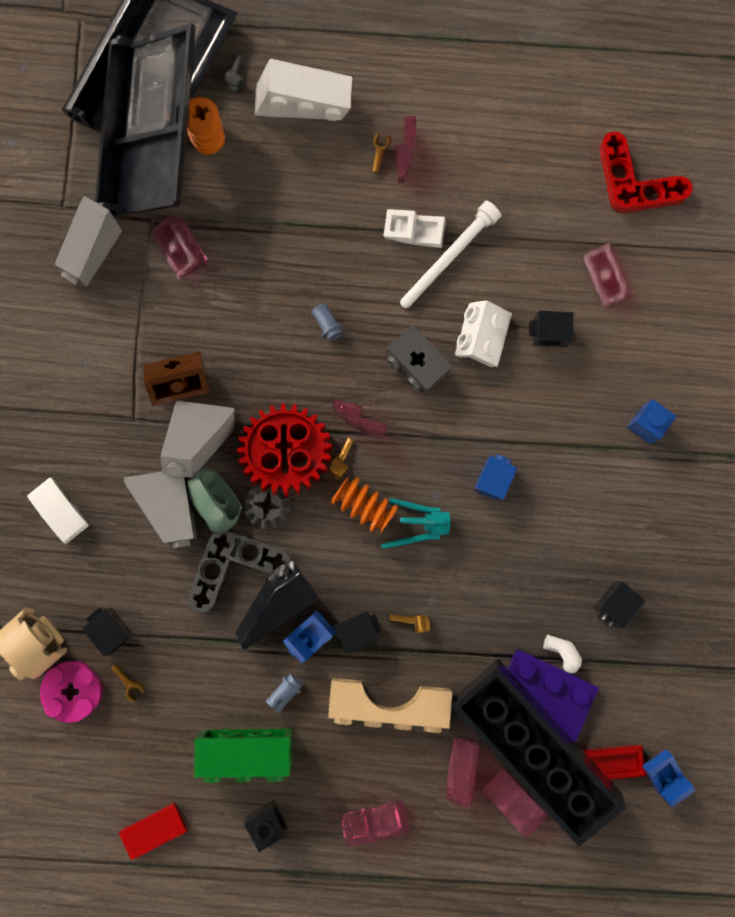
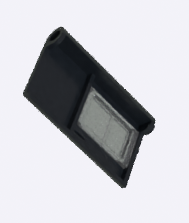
(140, 20)
(145, 121)

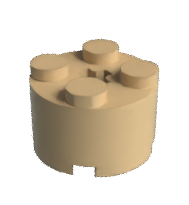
(30, 644)

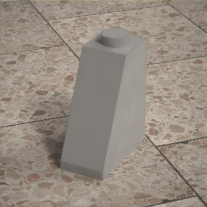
(87, 242)
(194, 436)
(166, 506)

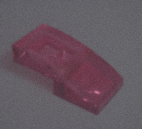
(405, 151)
(351, 414)
(514, 803)
(374, 823)

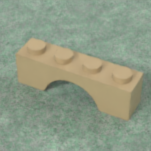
(427, 708)

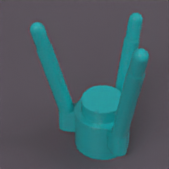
(435, 523)

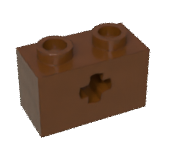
(176, 378)

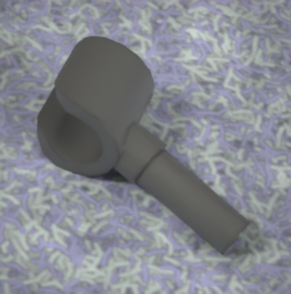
(235, 81)

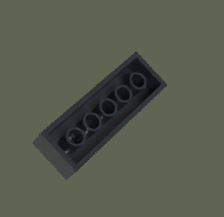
(539, 753)

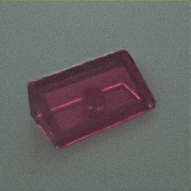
(179, 246)
(608, 275)
(462, 771)

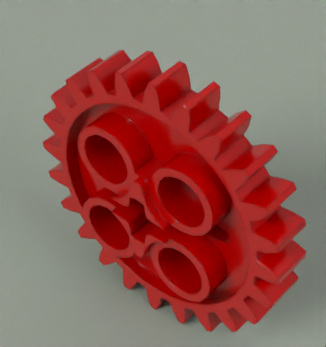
(258, 451)

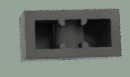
(415, 345)

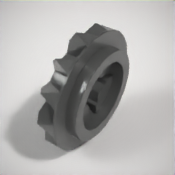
(275, 517)

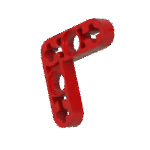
(629, 186)

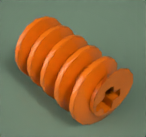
(205, 126)
(364, 504)

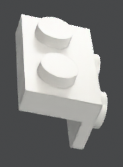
(483, 333)

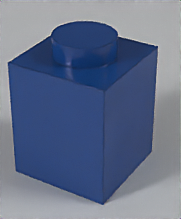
(651, 421)
(495, 477)

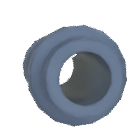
(327, 322)
(285, 692)

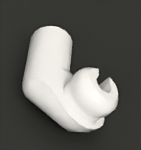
(567, 650)

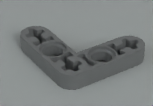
(233, 553)

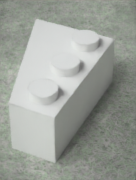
(302, 92)

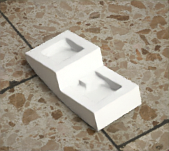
(414, 229)
(57, 510)

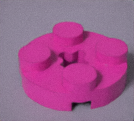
(56, 701)

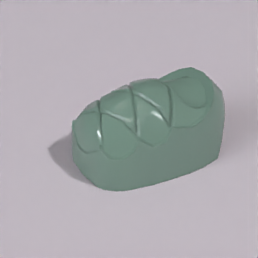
(214, 500)

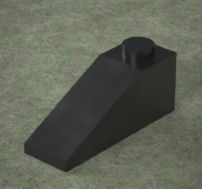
(278, 600)

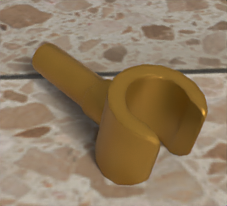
(379, 151)
(337, 466)
(421, 622)
(128, 683)

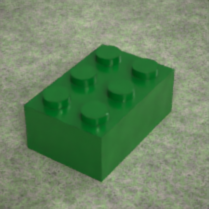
(243, 754)

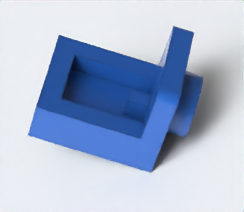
(309, 637)
(668, 778)

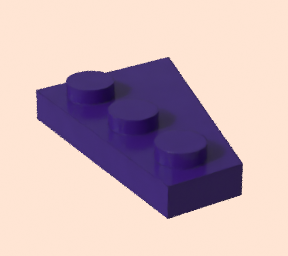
(558, 692)

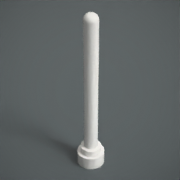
(487, 215)

